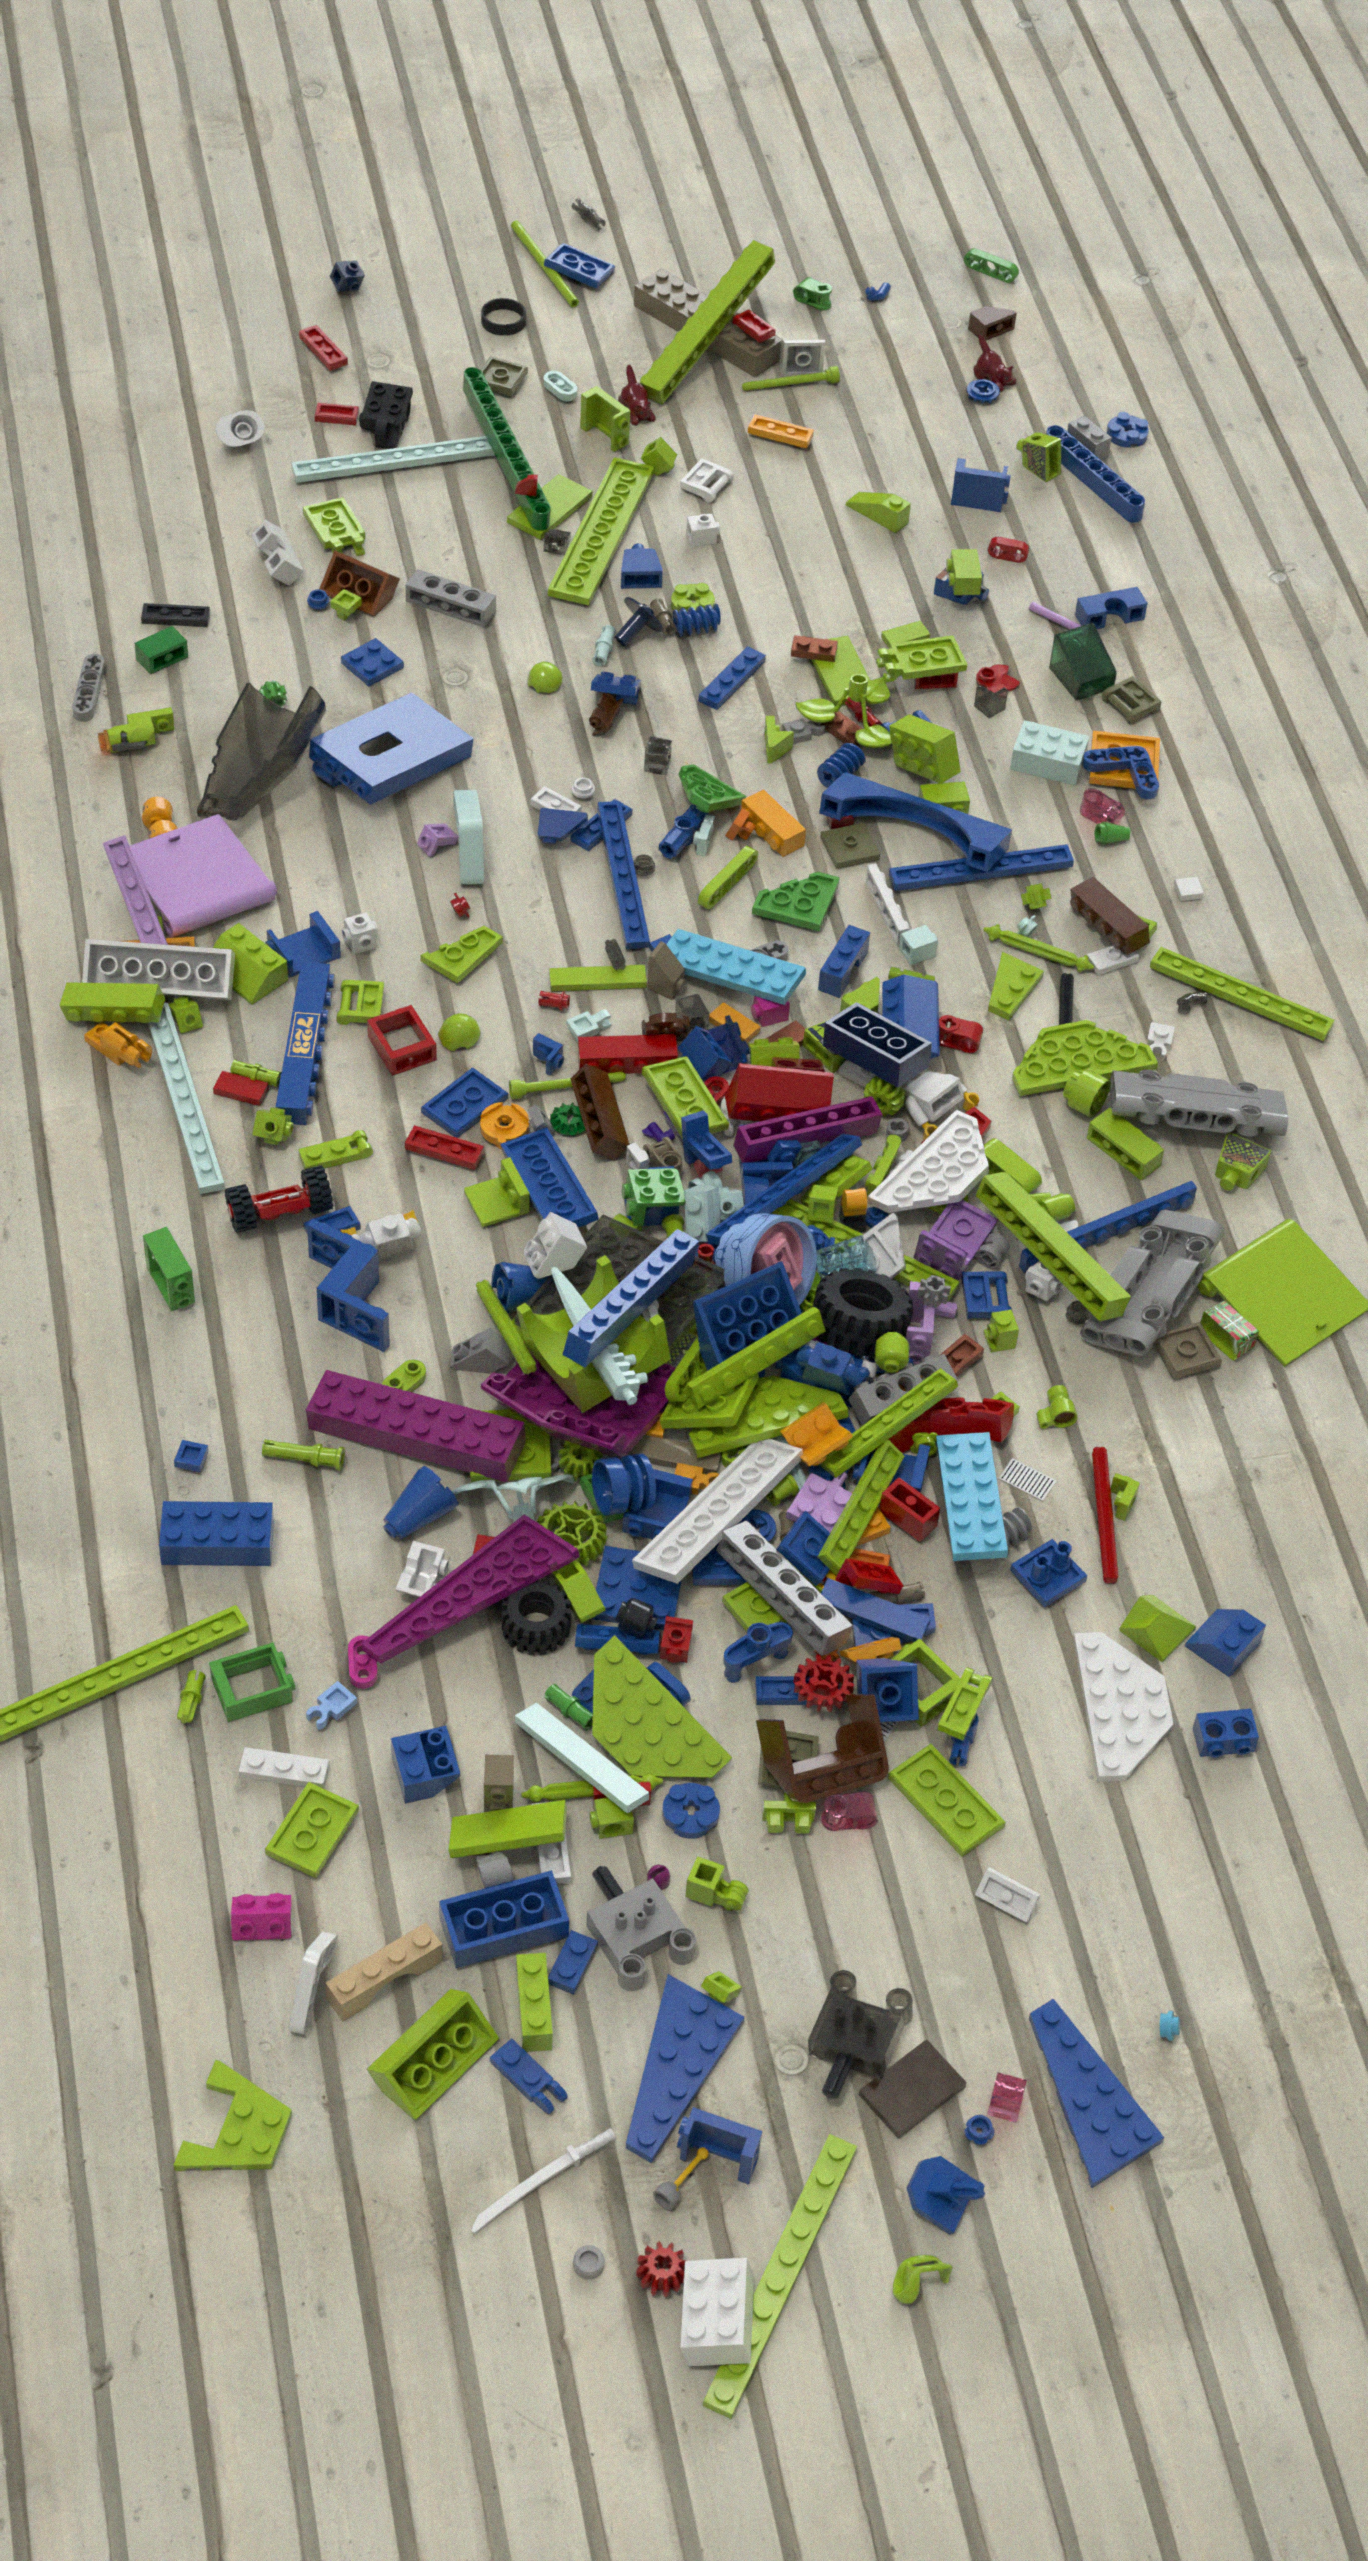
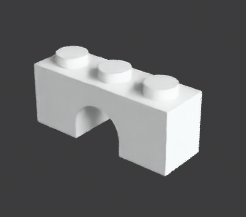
(282, 559)

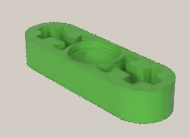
(1004, 270)

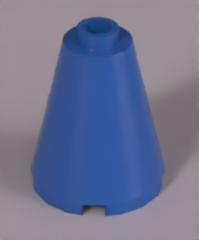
(514, 1284)
(419, 1504)

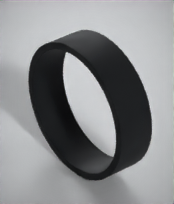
(503, 304)

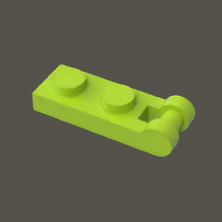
(336, 1151)
(883, 1164)
(964, 1704)

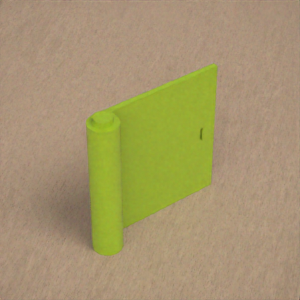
(1286, 1290)

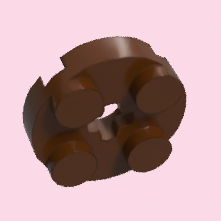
(667, 1024)

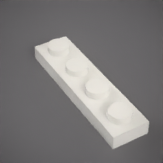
(885, 902)

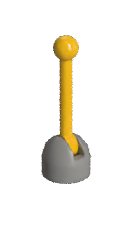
(668, 2193)

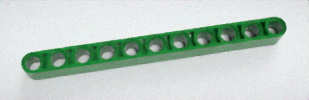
(505, 445)

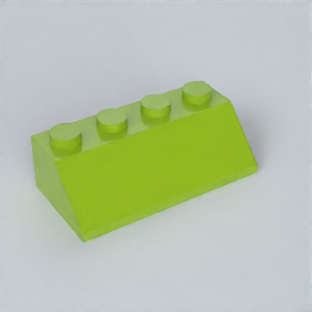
(433, 2053)

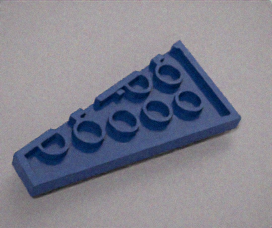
(1097, 2107)

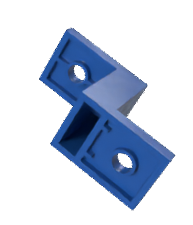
(348, 1285)

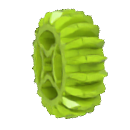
(574, 1526)

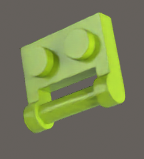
(368, 1003)

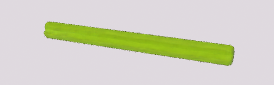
(506, 1327)

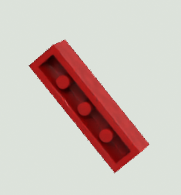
(626, 1052)

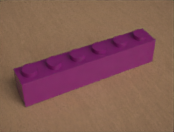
(823, 1124)

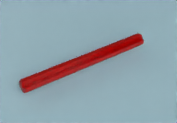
(1105, 1515)

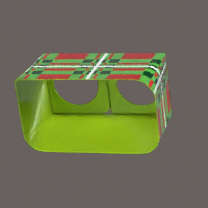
(1229, 1330)

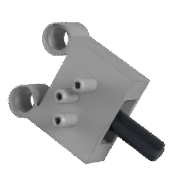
(636, 1926)

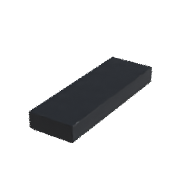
(175, 615)

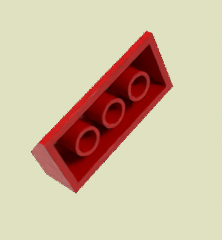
(775, 1092)

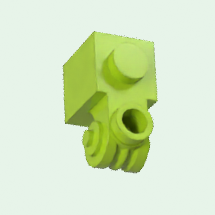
(708, 1886)

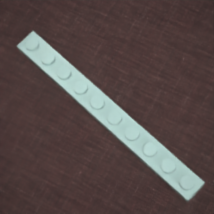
(391, 459)
(186, 1103)

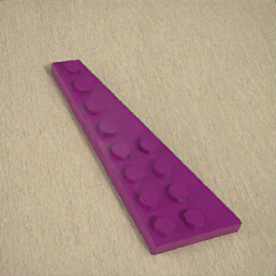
(495, 1571)

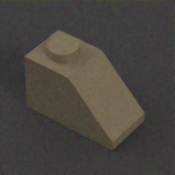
(665, 972)

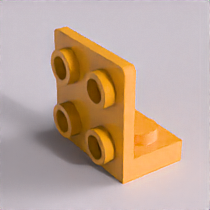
(816, 1434)

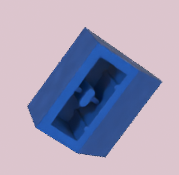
(424, 1763)

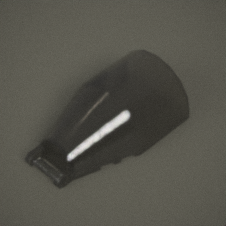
(257, 751)

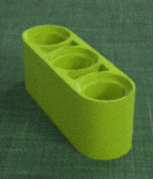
(1003, 1159)

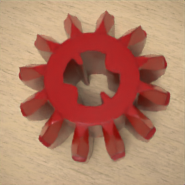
(661, 2278)

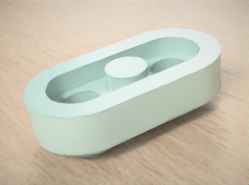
(560, 386)

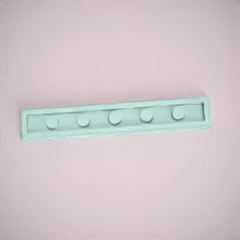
(582, 1757)

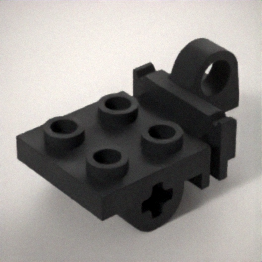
(386, 411)

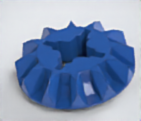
(977, 388)
(761, 1520)

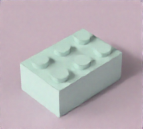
(1049, 752)

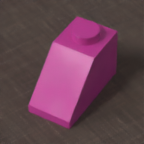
(769, 1012)

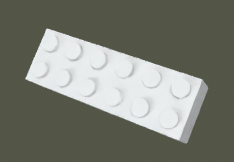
(177, 969)

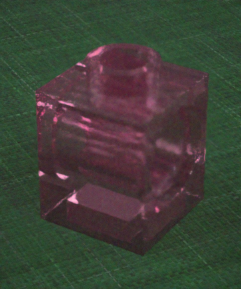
(1006, 2097)

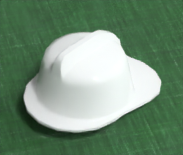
(240, 428)

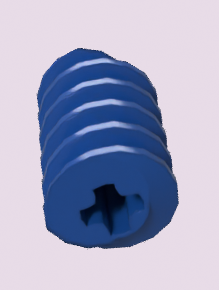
(697, 619)
(845, 759)

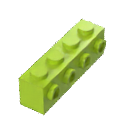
(112, 1002)

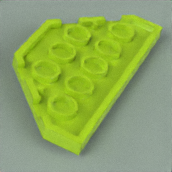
(1075, 1047)
(769, 1409)
(646, 1723)

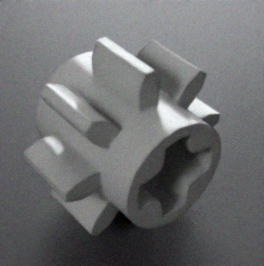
(933, 1291)

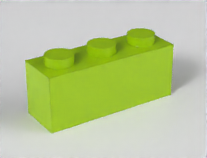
(1125, 1144)
(534, 2002)

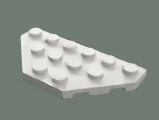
(938, 1170)
(1123, 1705)

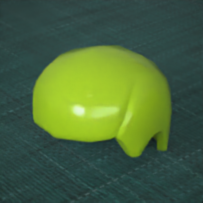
(545, 677)

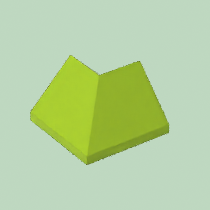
(1156, 1626)

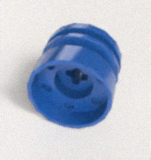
(623, 1484)

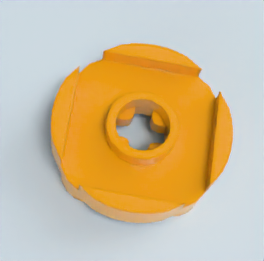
(496, 1113)

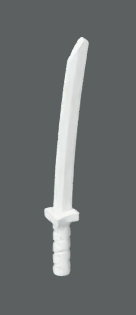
(572, 2157)

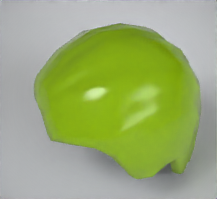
(459, 1031)

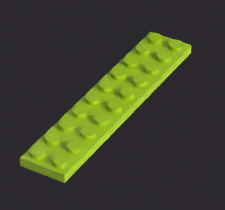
(601, 531)

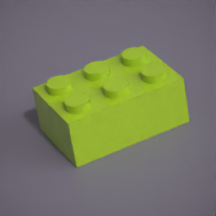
(925, 748)

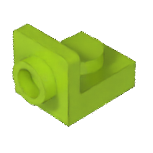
(1126, 1492)

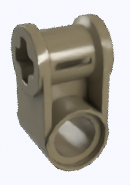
(664, 1154)

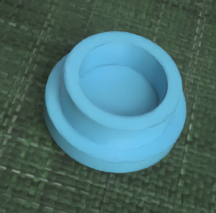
(1169, 2025)

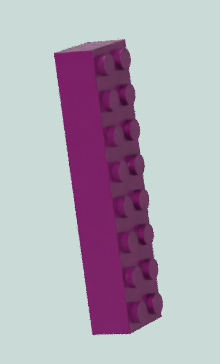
(416, 1425)

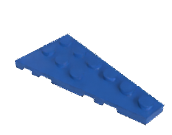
(683, 2051)

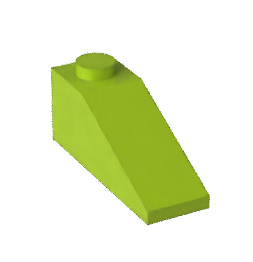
(882, 508)

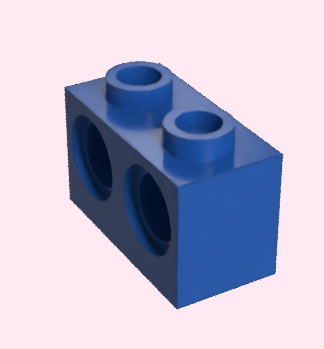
(1224, 1727)

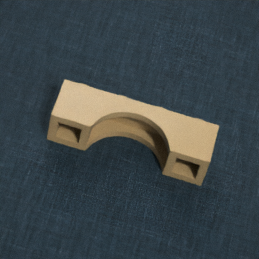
(357, 1985)

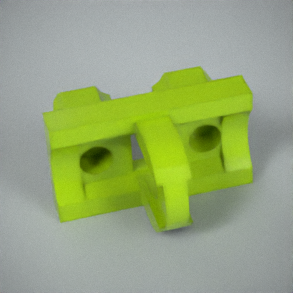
(779, 1811)

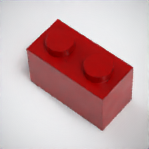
(909, 1509)

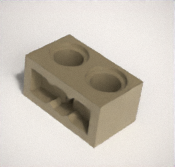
(498, 1782)

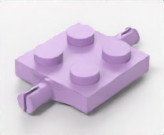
(821, 1499)

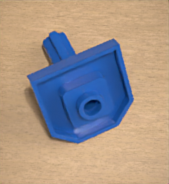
(942, 2192)

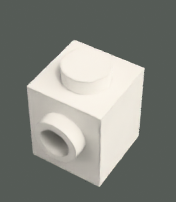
(702, 530)

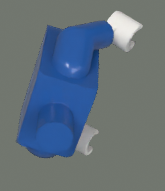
(833, 1367)

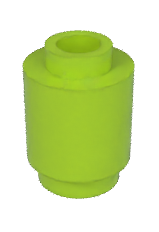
(1058, 1206)

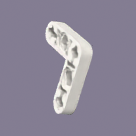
(314, 1962)

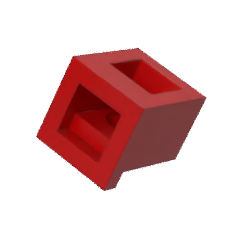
(676, 1639)

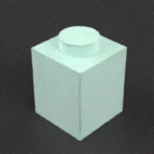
(918, 944)

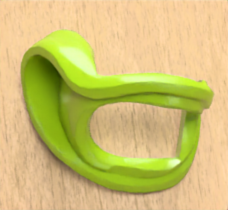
(907, 2278)

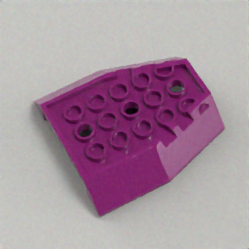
(607, 1427)

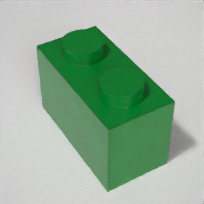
(161, 650)

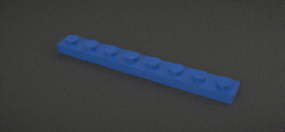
(957, 871)
(623, 875)
(791, 1183)
(1124, 1219)

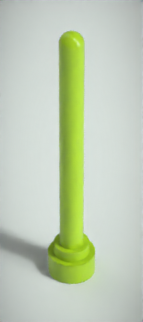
(830, 375)
(520, 1088)

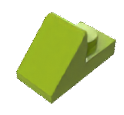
(776, 741)

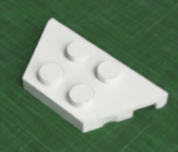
(886, 1246)

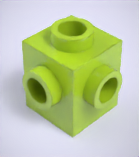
(265, 1124)

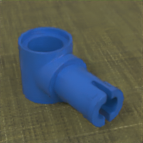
(961, 1748)

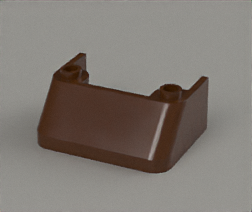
(855, 1763)

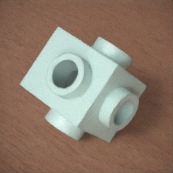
(733, 1202)

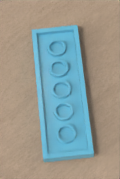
(736, 967)
(971, 1497)

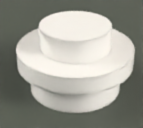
(583, 788)

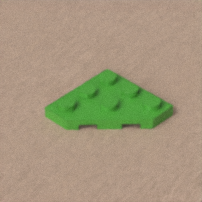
(708, 791)
(799, 902)

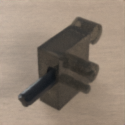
(857, 2032)

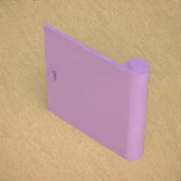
(200, 875)

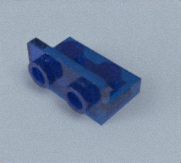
(728, 1039)

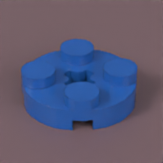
(1136, 428)
(691, 1795)

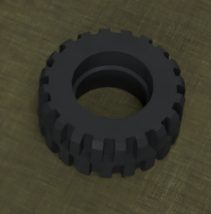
(860, 1309)

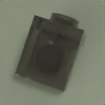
(556, 541)

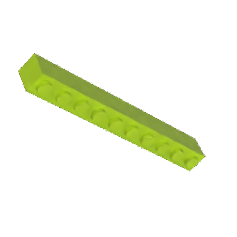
(707, 321)

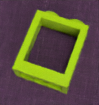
(937, 1701)

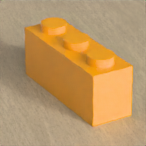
(774, 823)

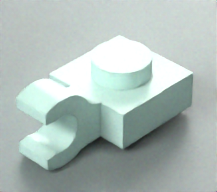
(587, 1025)

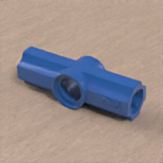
(682, 832)

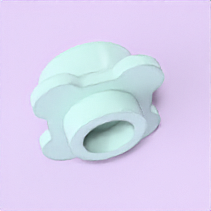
(1027, 926)

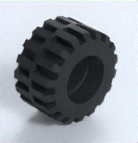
(538, 1635)

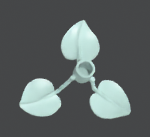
(522, 1485)

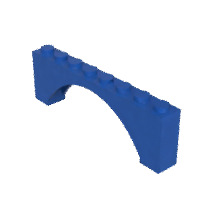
(977, 838)

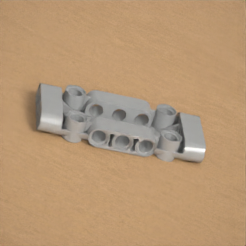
(1159, 1095)
(1159, 1280)

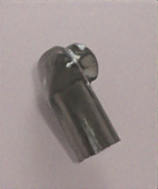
(1190, 999)

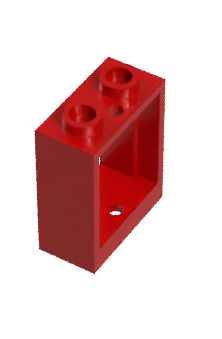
(398, 1060)

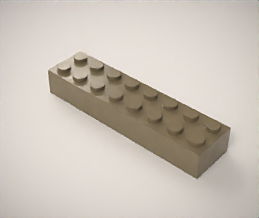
(675, 301)

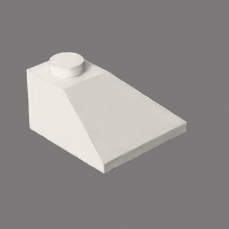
(801, 357)

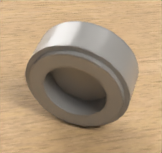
(588, 2262)

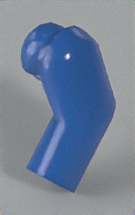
(873, 294)

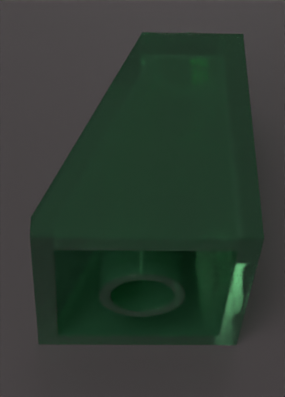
(1082, 662)

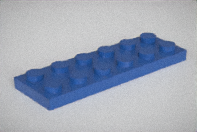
(549, 1178)

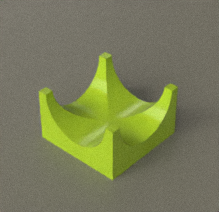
(547, 1336)

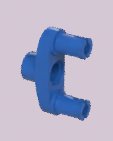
(746, 1650)

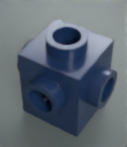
(347, 276)

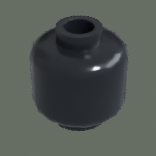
(636, 1618)

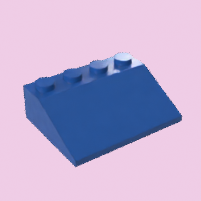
(743, 1313)

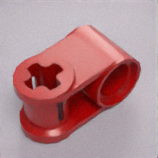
(961, 1034)

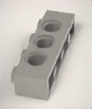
(450, 598)
(868, 1405)

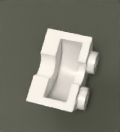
(422, 1569)

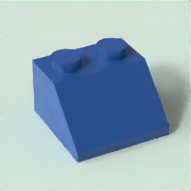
(1227, 1639)
(893, 1685)

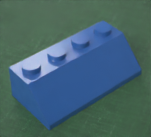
(913, 1005)

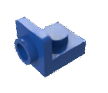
(548, 1051)

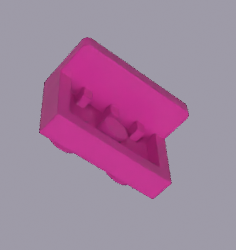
(261, 1917)

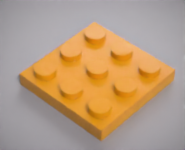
(1123, 778)

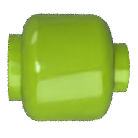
(892, 1352)

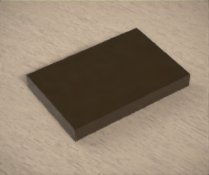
(912, 2088)

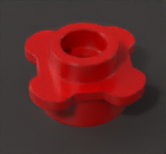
(460, 906)

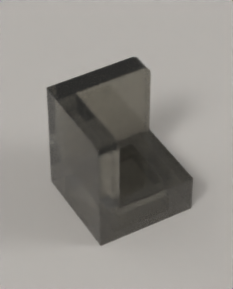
(990, 702)

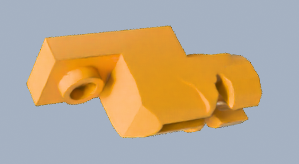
(118, 1044)

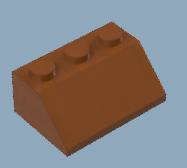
(361, 579)

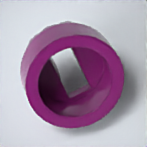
(662, 1878)

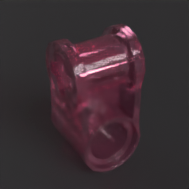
(1099, 807)
(851, 1810)

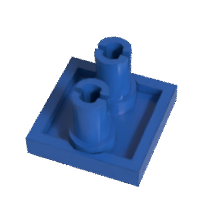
(1049, 1572)

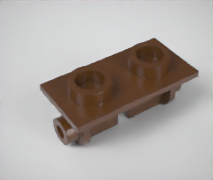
(605, 713)

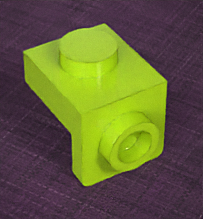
(186, 1013)

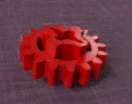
(823, 1683)

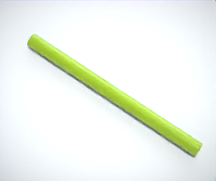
(540, 257)

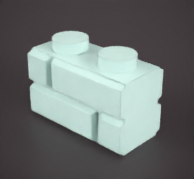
(701, 1211)

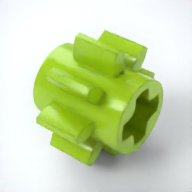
(1036, 896)

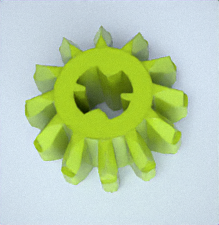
(887, 1096)
(570, 1460)

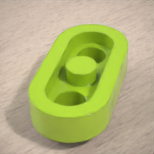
(407, 1379)

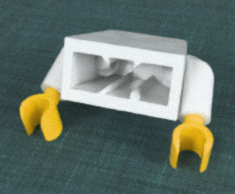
(933, 1096)

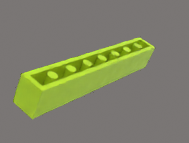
(1053, 1246)

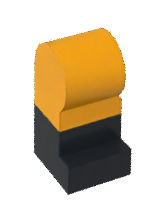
(853, 1209)

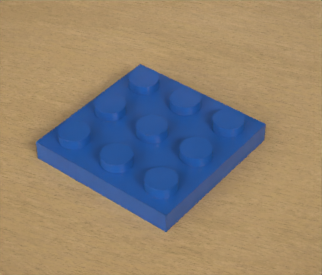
(620, 1582)

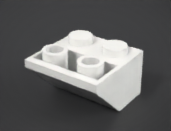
(554, 1245)

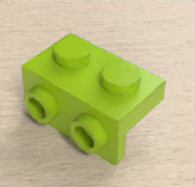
(762, 1050)

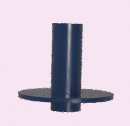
(641, 616)

